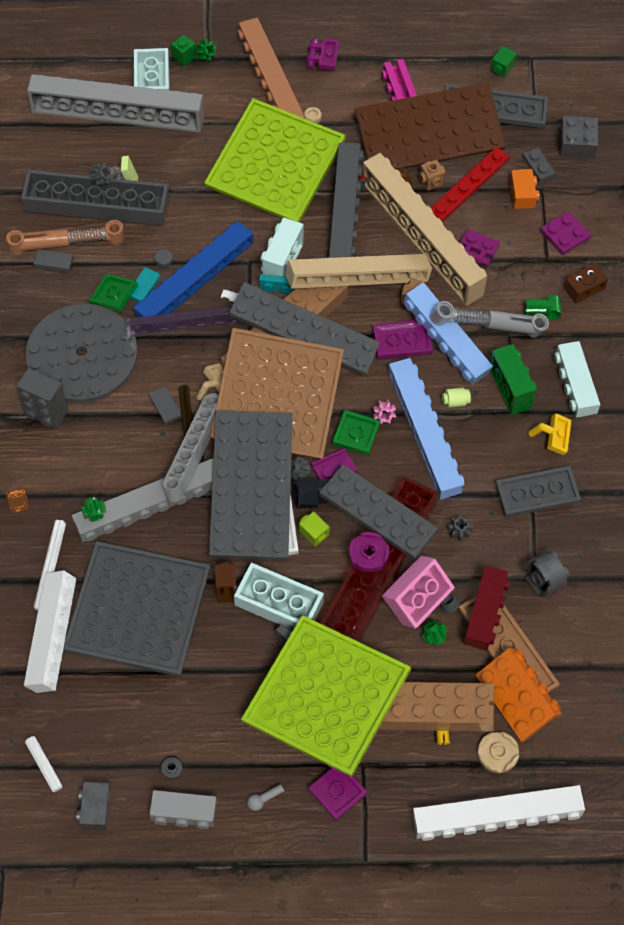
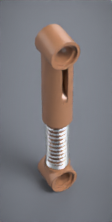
(63, 237)

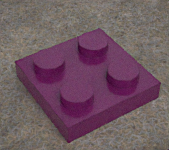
(565, 233)
(337, 792)

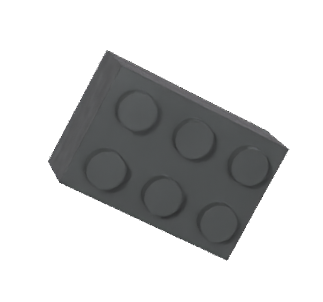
(42, 398)

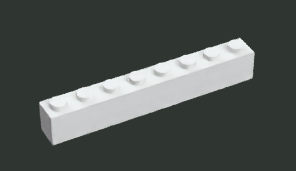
(498, 812)

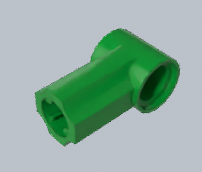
(549, 307)

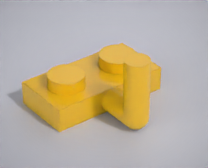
(558, 433)

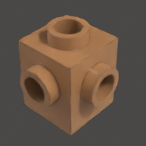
(432, 174)

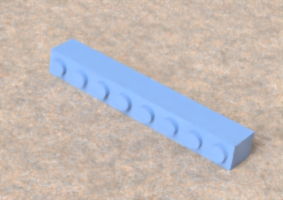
(426, 429)

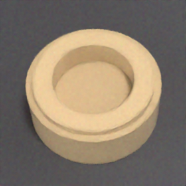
(313, 114)

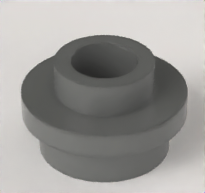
(450, 603)
(171, 773)

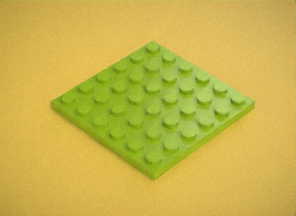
(275, 161)
(326, 695)

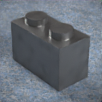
(94, 806)

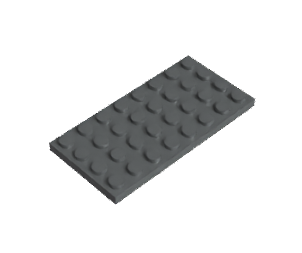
(251, 485)

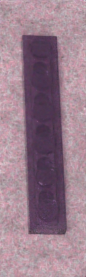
(178, 320)

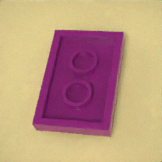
(402, 339)

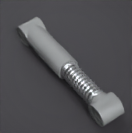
(491, 319)

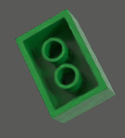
(512, 379)

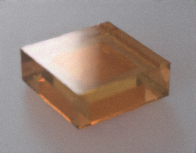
(17, 500)

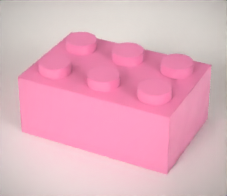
(418, 591)

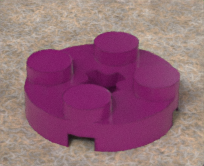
(373, 562)

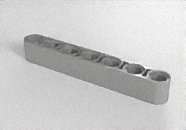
(191, 450)

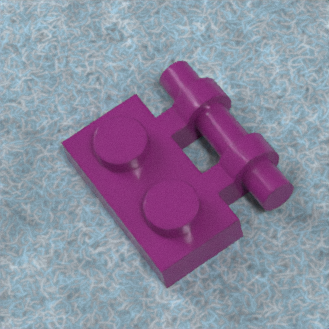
(328, 56)
(480, 244)

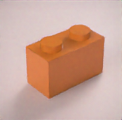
(523, 188)

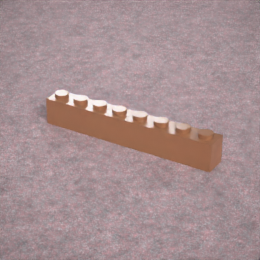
(267, 67)

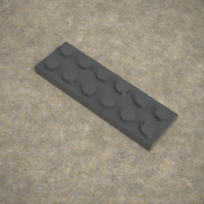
(518, 108)
(378, 512)

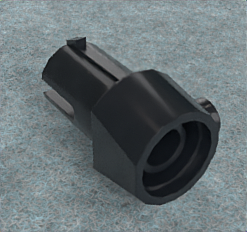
(306, 492)

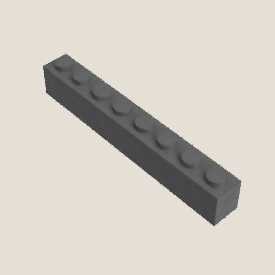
(346, 200)

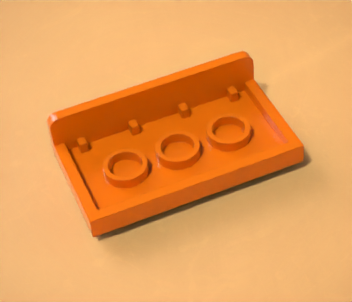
(519, 693)

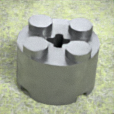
(546, 573)

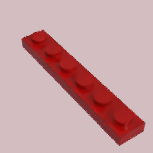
(470, 184)

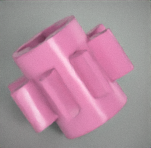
(387, 416)

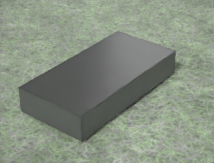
(53, 260)
(165, 405)

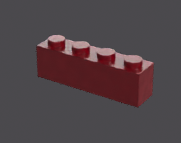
(486, 608)

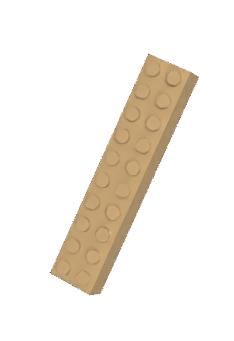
(424, 229)

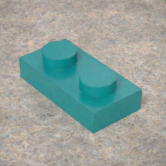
(275, 283)

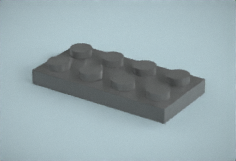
(538, 491)

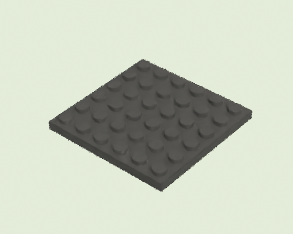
(137, 608)

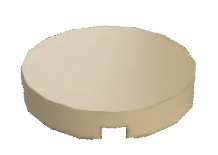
(498, 752)

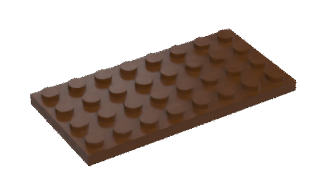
(432, 126)

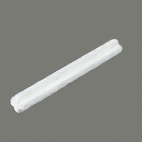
(51, 556)

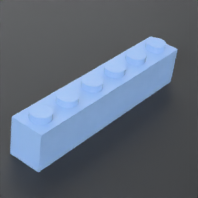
(450, 336)

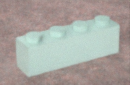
(577, 379)

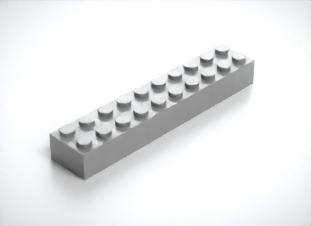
(116, 103)

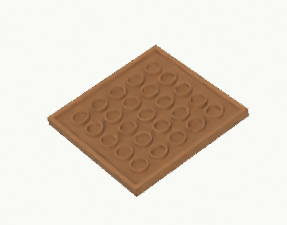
(282, 377)

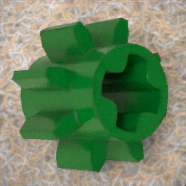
(205, 50)
(93, 509)
(434, 633)

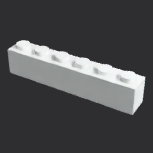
(50, 632)

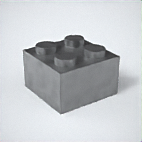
(579, 137)

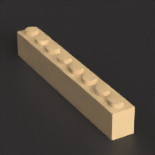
(357, 270)

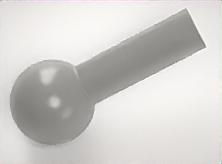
(256, 802)

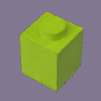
(313, 528)

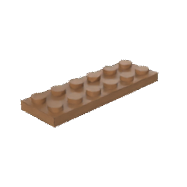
(511, 636)

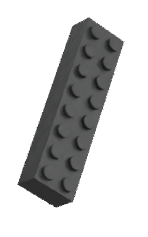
(83, 198)

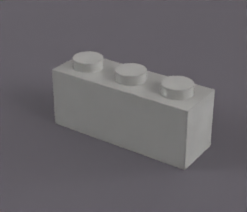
(183, 809)

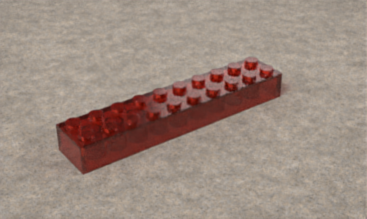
(363, 590)

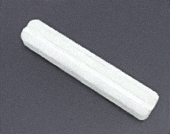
(43, 764)

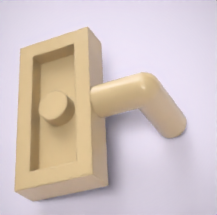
(214, 374)

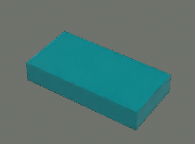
(146, 282)

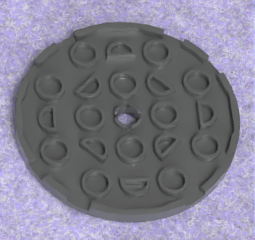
(89, 327)

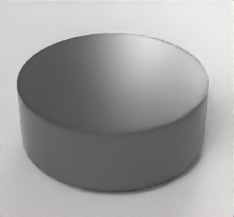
(164, 258)

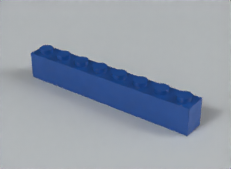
(196, 272)

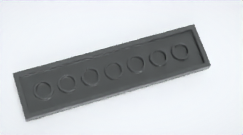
(294, 322)

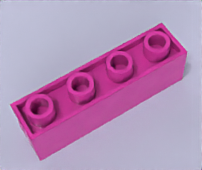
(398, 80)

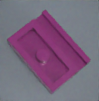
(329, 465)

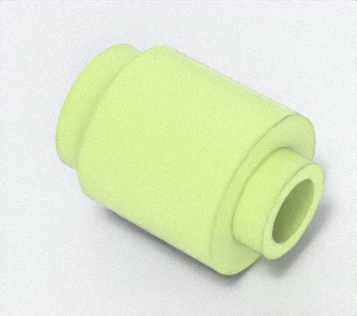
(456, 397)

